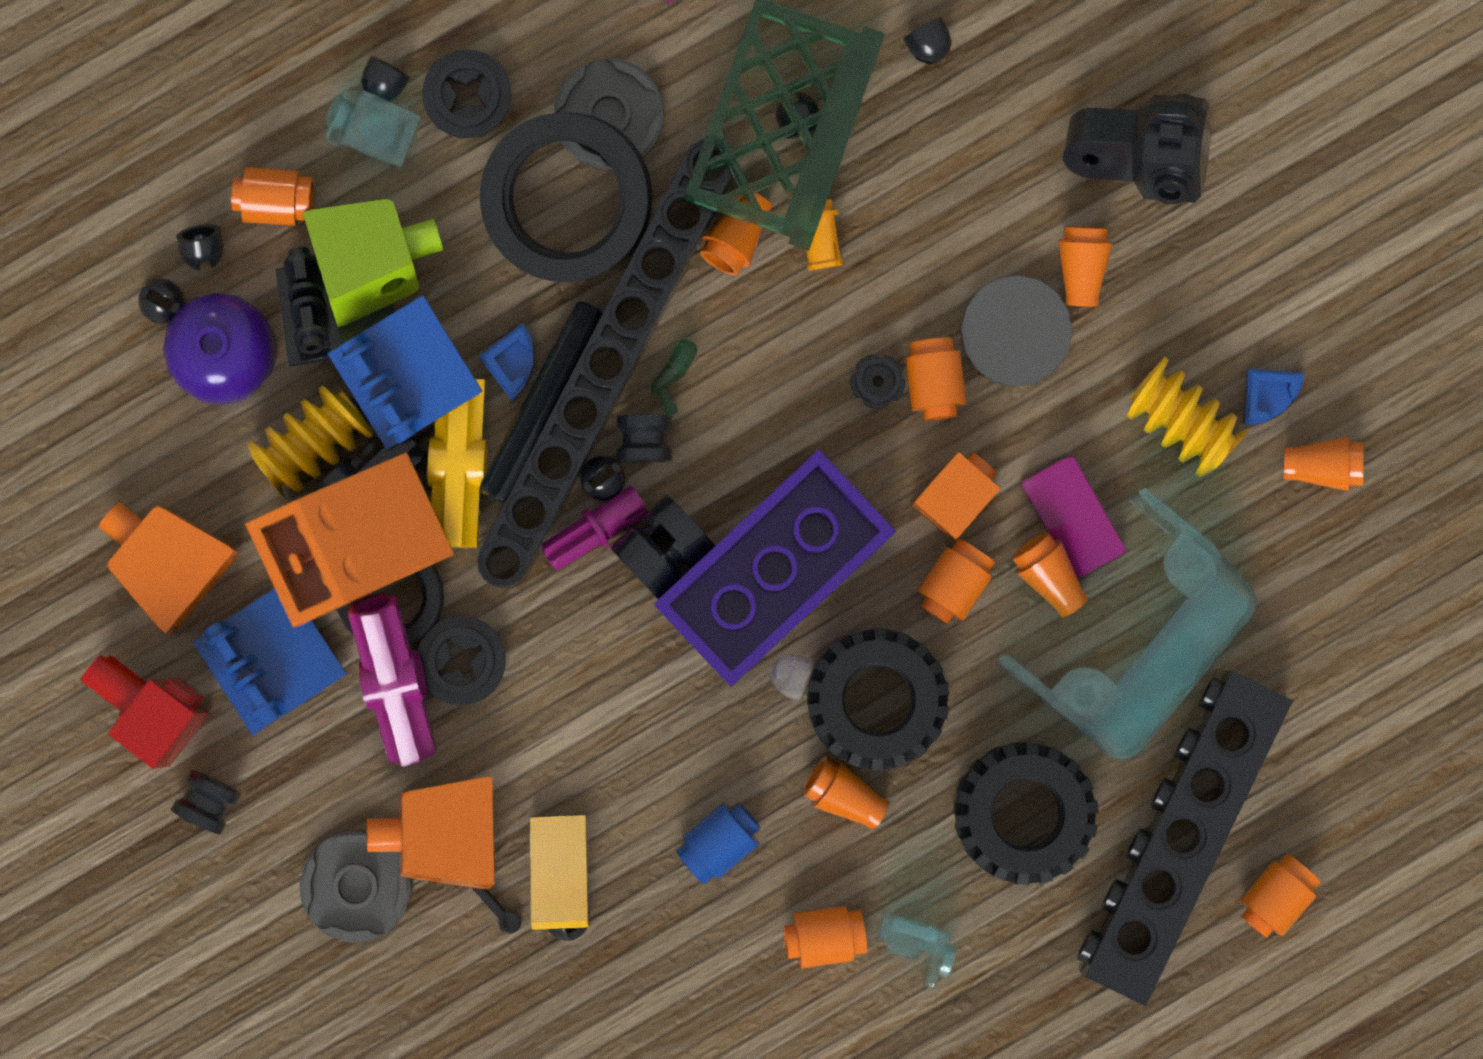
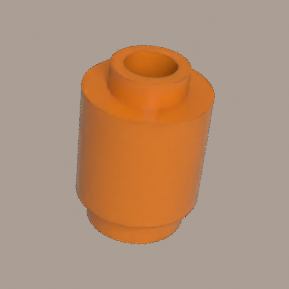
(272, 196)
(935, 378)
(955, 582)
(1279, 896)
(825, 936)

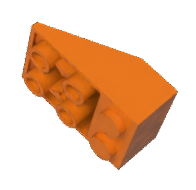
(349, 539)

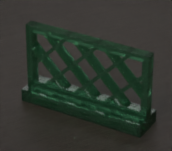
(830, 137)

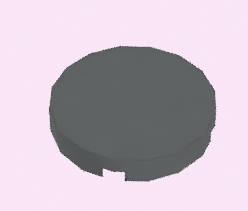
(617, 95)
(1016, 331)
(353, 891)

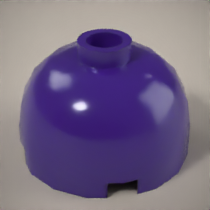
(219, 348)

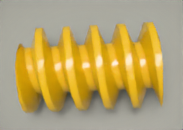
(1185, 418)
(310, 439)

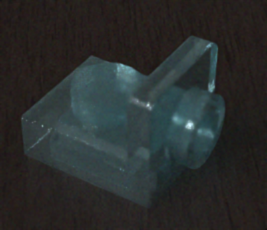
(371, 126)
(909, 937)

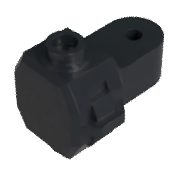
(1156, 147)

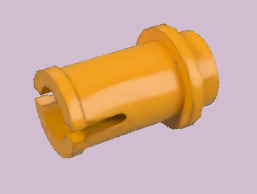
(825, 245)

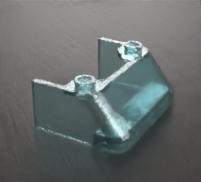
(1129, 714)

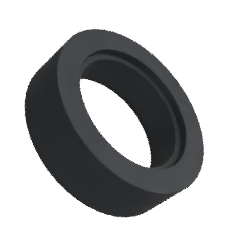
(499, 209)

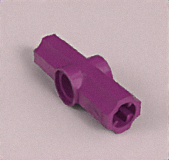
(392, 679)

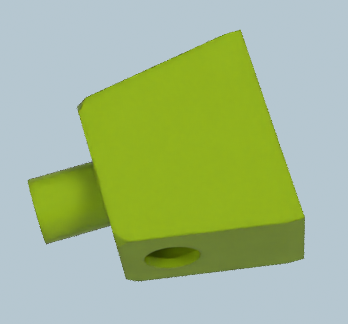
(367, 255)

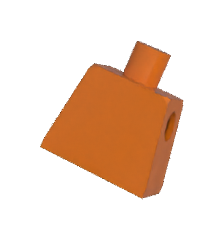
(165, 562)
(441, 834)

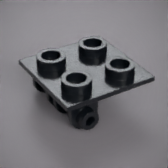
(307, 312)

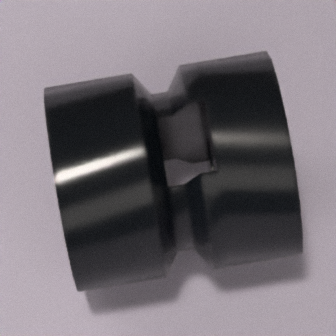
(648, 561)

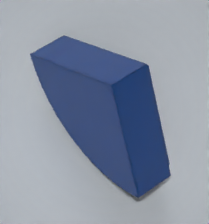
(511, 361)
(1269, 394)

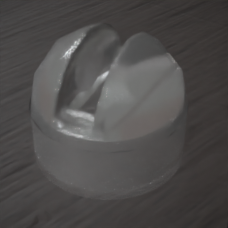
(792, 674)

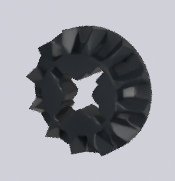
(466, 68)
(487, 666)

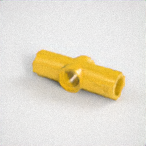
(456, 469)

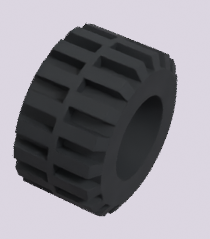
(927, 707)
(1075, 813)

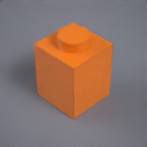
(958, 494)

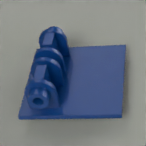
(405, 372)
(267, 662)

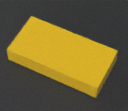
(558, 872)

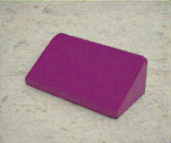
(1074, 515)

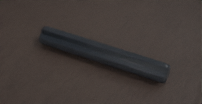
(539, 402)

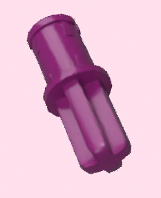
(594, 528)

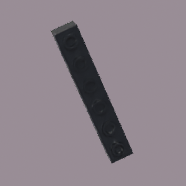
(1138, 971)

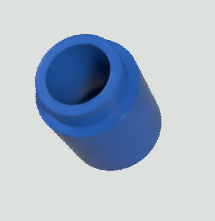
(719, 842)

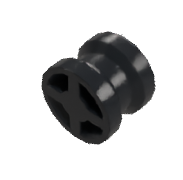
(644, 438)
(206, 802)

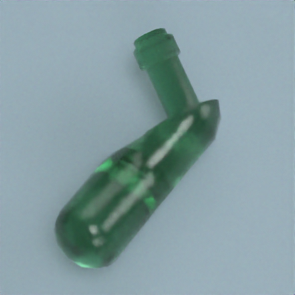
(672, 372)

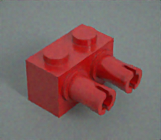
(154, 715)

